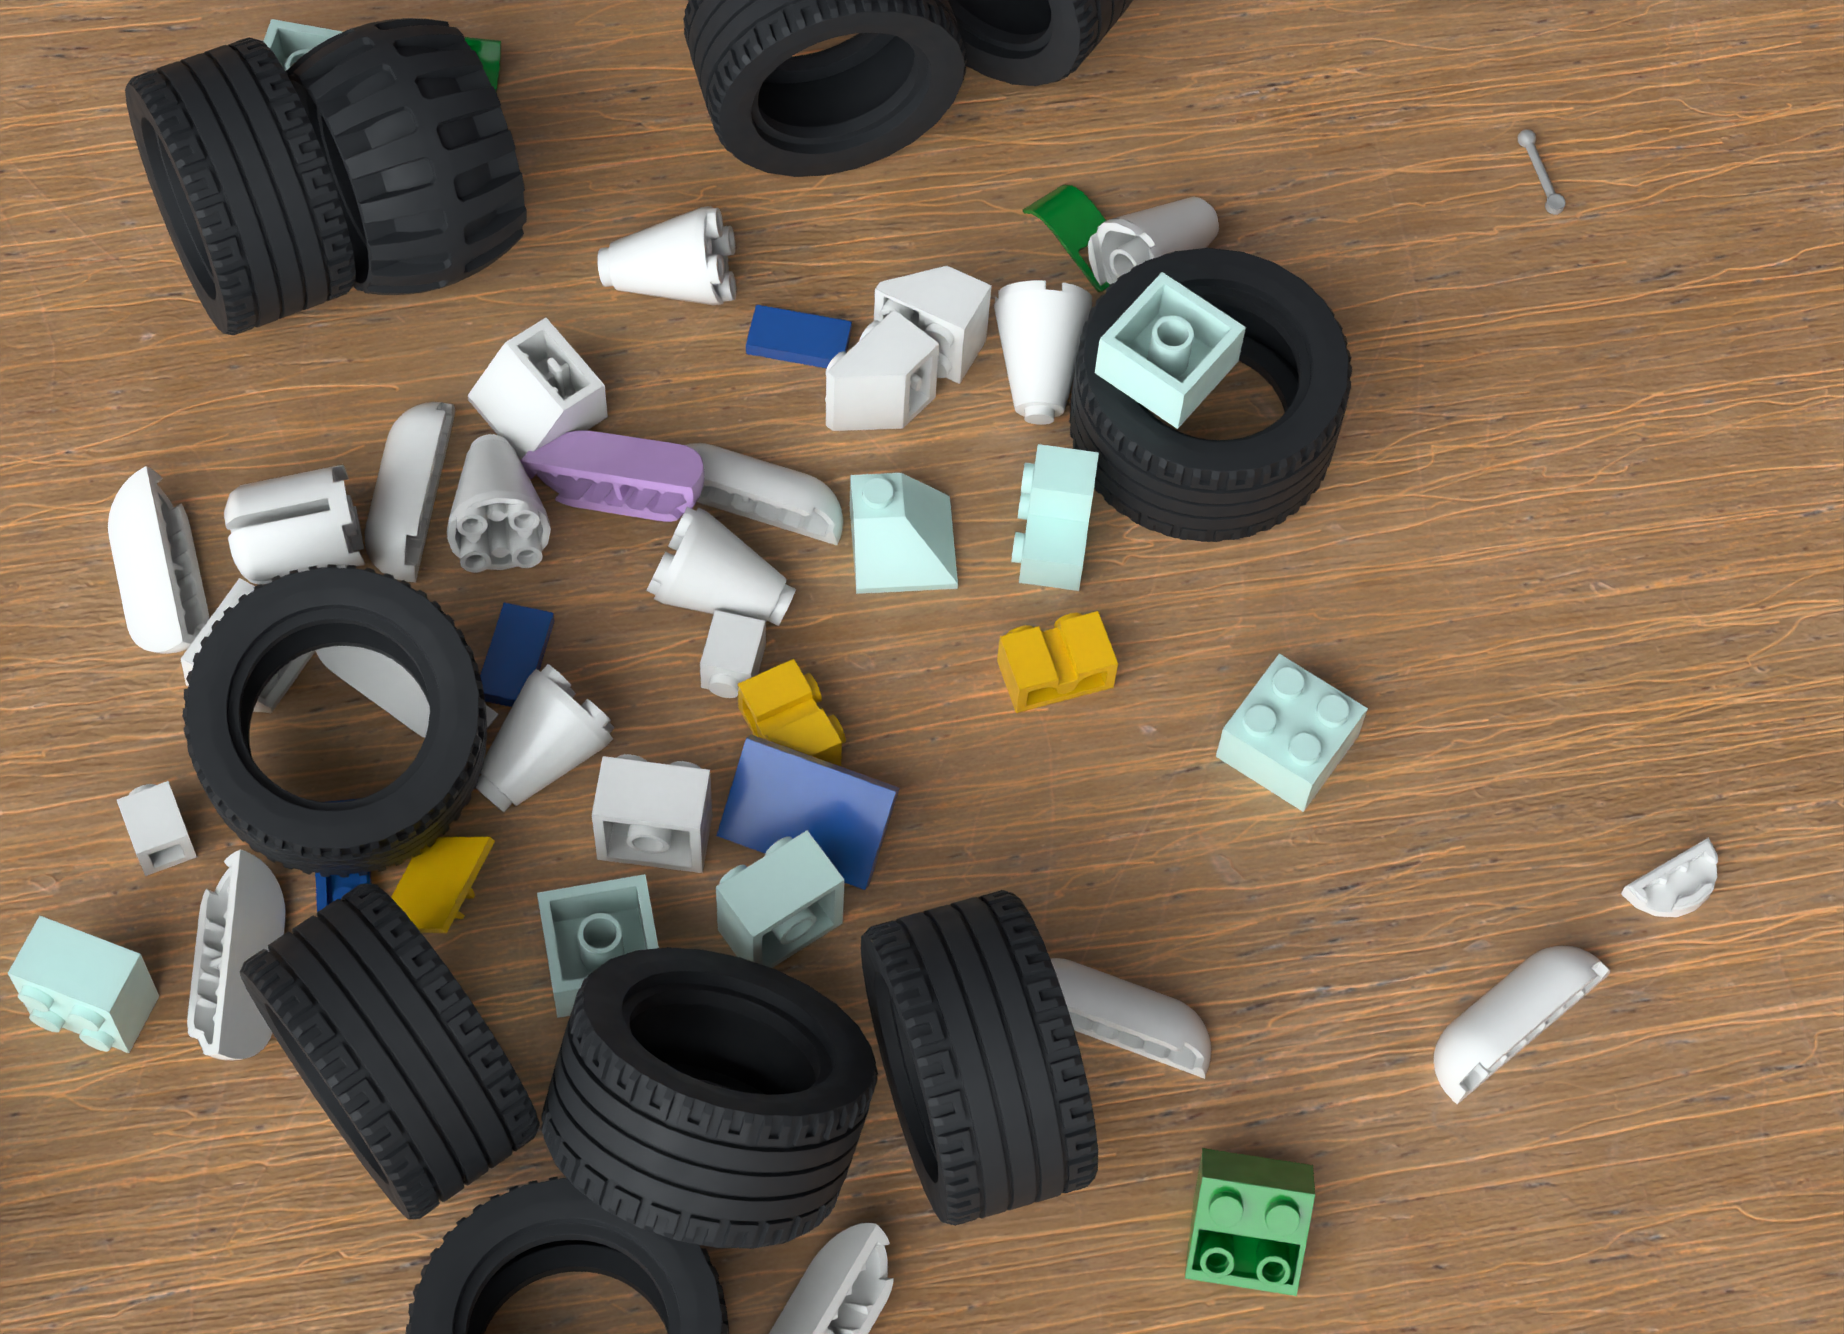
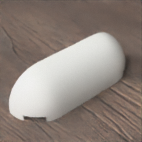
(407, 489)
(769, 493)
(156, 566)
(384, 684)
(233, 926)
(1513, 1016)
(1134, 1017)
(841, 1286)

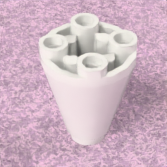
(674, 259)
(496, 511)
(718, 573)
(541, 739)

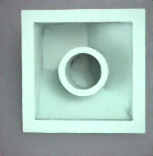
(900, 535)

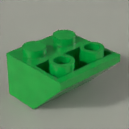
(1250, 1221)

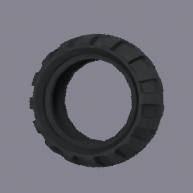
(413, 152)

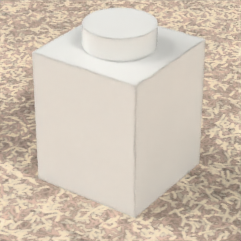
(731, 652)
(156, 827)

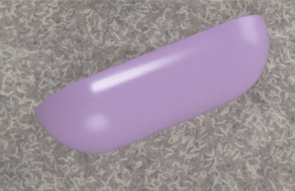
(619, 474)

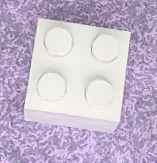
(652, 813)

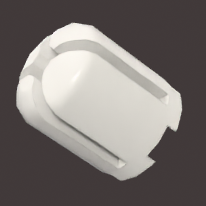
(293, 525)

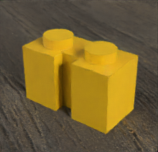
(1057, 662)
(784, 710)

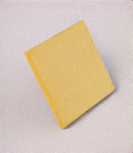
(441, 881)

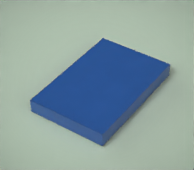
(789, 792)

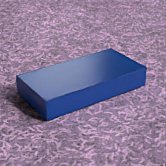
(797, 336)
(515, 651)

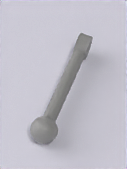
(1555, 202)

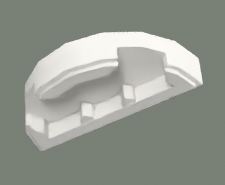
(1676, 885)

